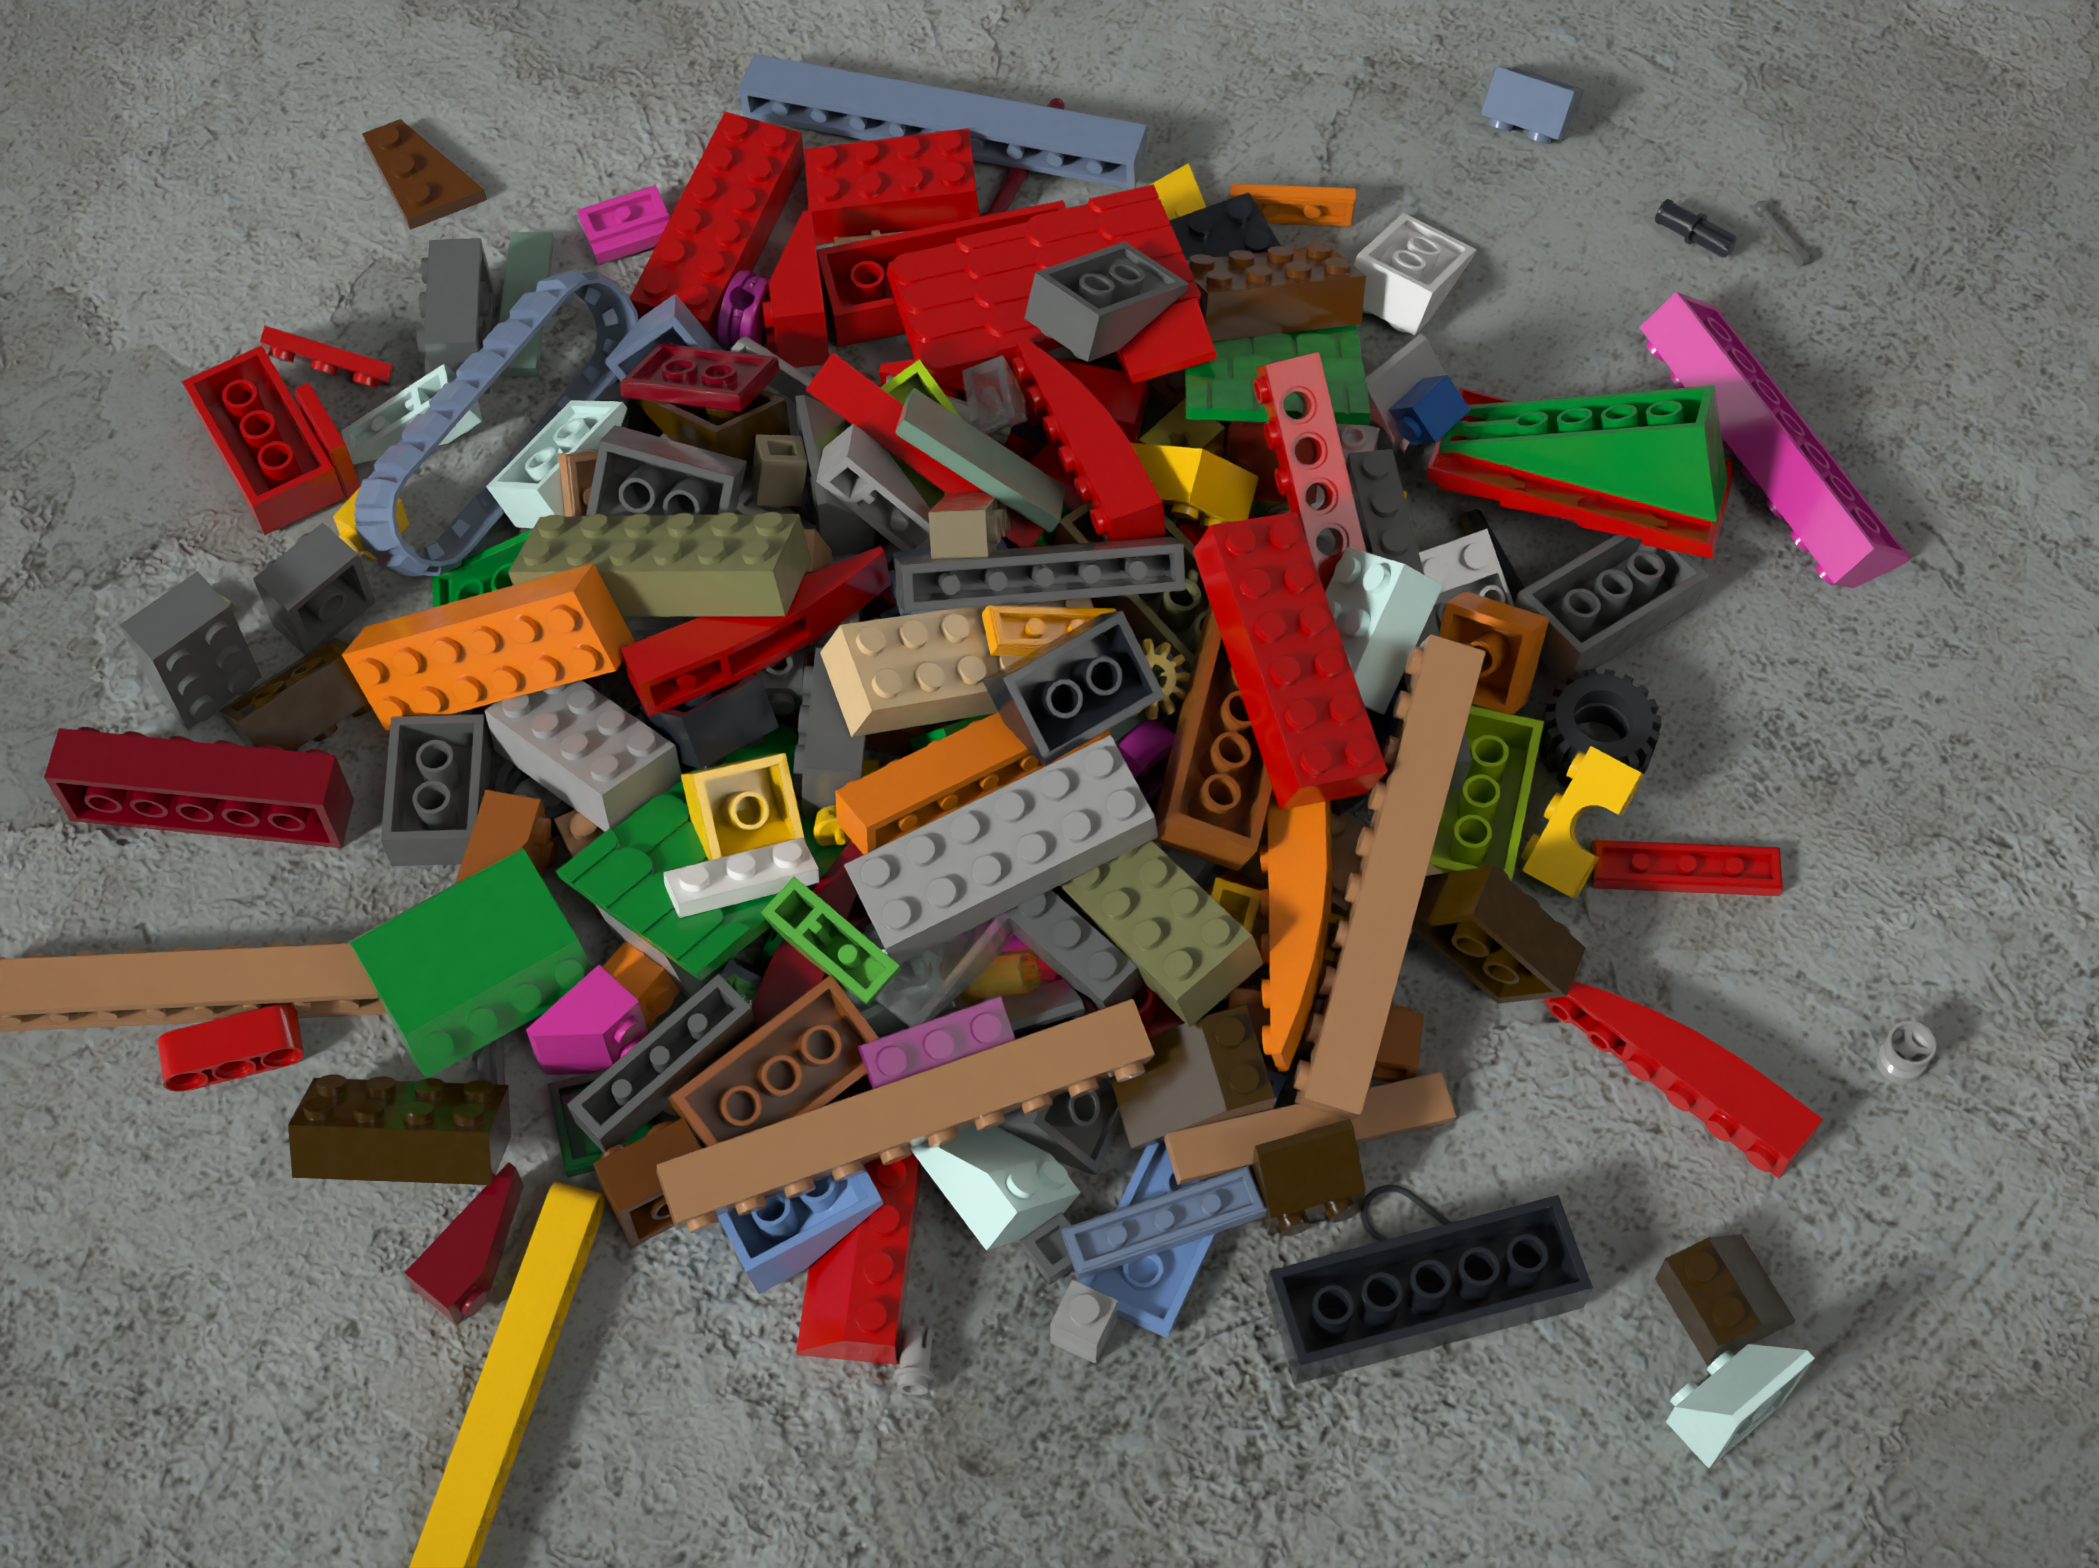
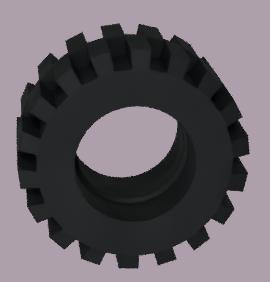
(1604, 701)

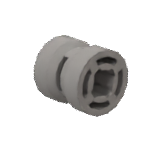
(1915, 1046)

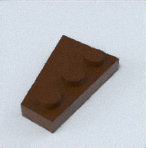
(419, 176)

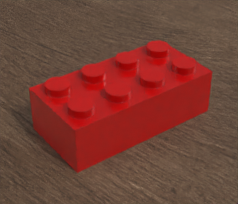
(891, 184)
(263, 440)

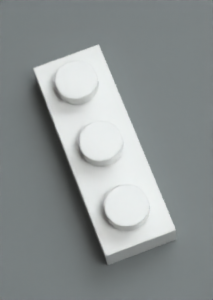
(740, 877)

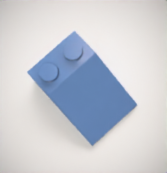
(798, 1230)

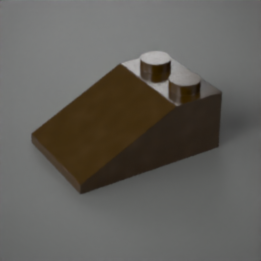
(718, 429)
(1196, 1079)

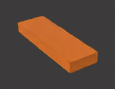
(1301, 204)

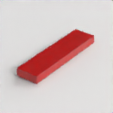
(1687, 868)

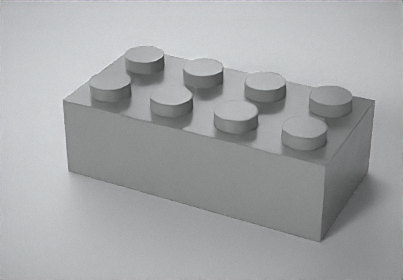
(585, 750)

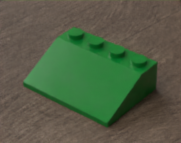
(472, 962)

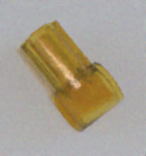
(1007, 975)

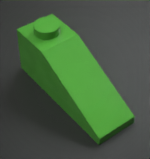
(830, 941)

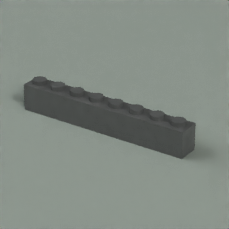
(1390, 535)

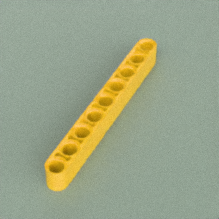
(510, 1380)

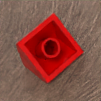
(1168, 344)

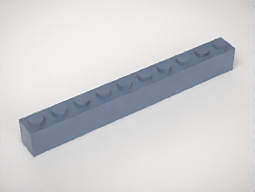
(999, 128)

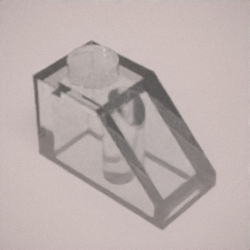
(994, 396)

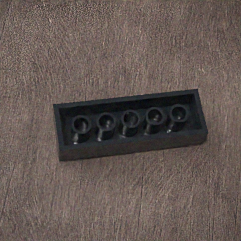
(1427, 1289)

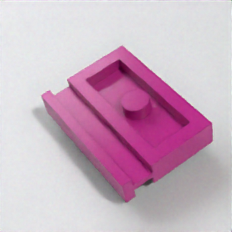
(624, 224)

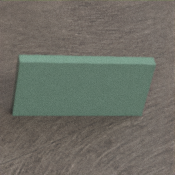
(981, 460)

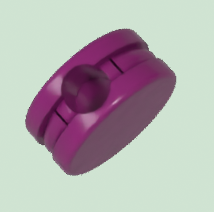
(743, 309)

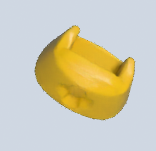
(827, 830)

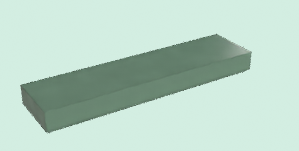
(527, 263)

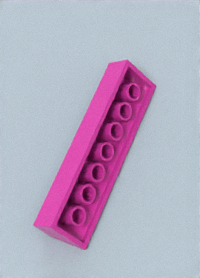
(1774, 444)

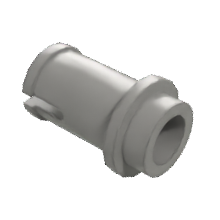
(915, 1358)

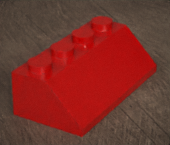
(861, 1282)

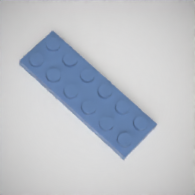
(1157, 1286)

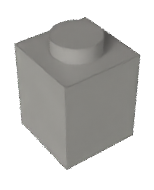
(1083, 1321)

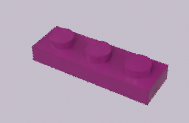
(936, 1042)

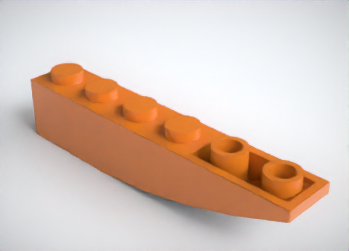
(1299, 919)

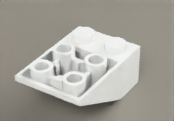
(1465, 566)

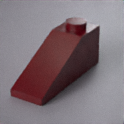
(465, 1257)

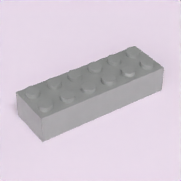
(1002, 850)

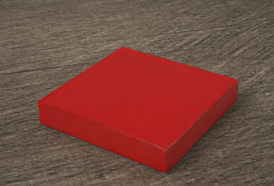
(328, 438)

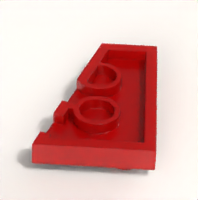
(326, 358)

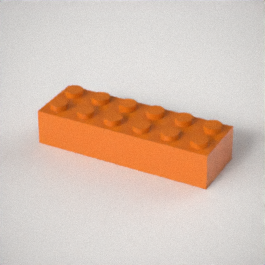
(490, 646)

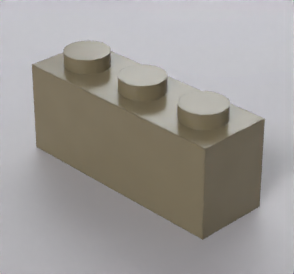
(967, 525)

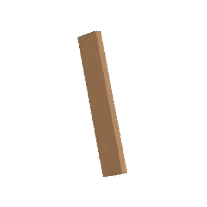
(1230, 1143)

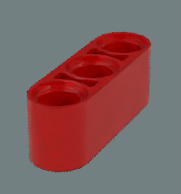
(230, 1048)

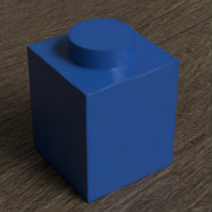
(1429, 410)

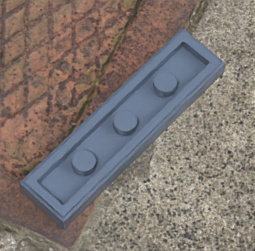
(1163, 1222)

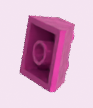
(588, 1027)

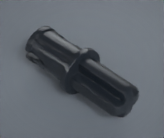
(1695, 228)

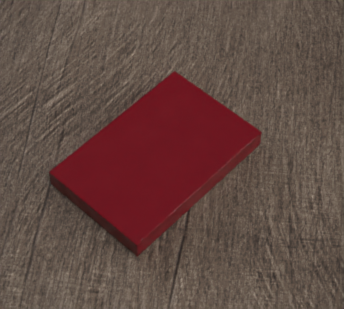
(700, 377)

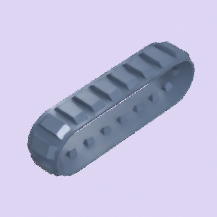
(380, 491)

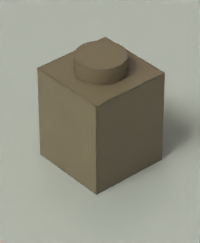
(778, 470)

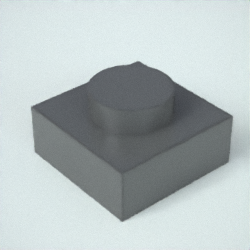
(1048, 1249)

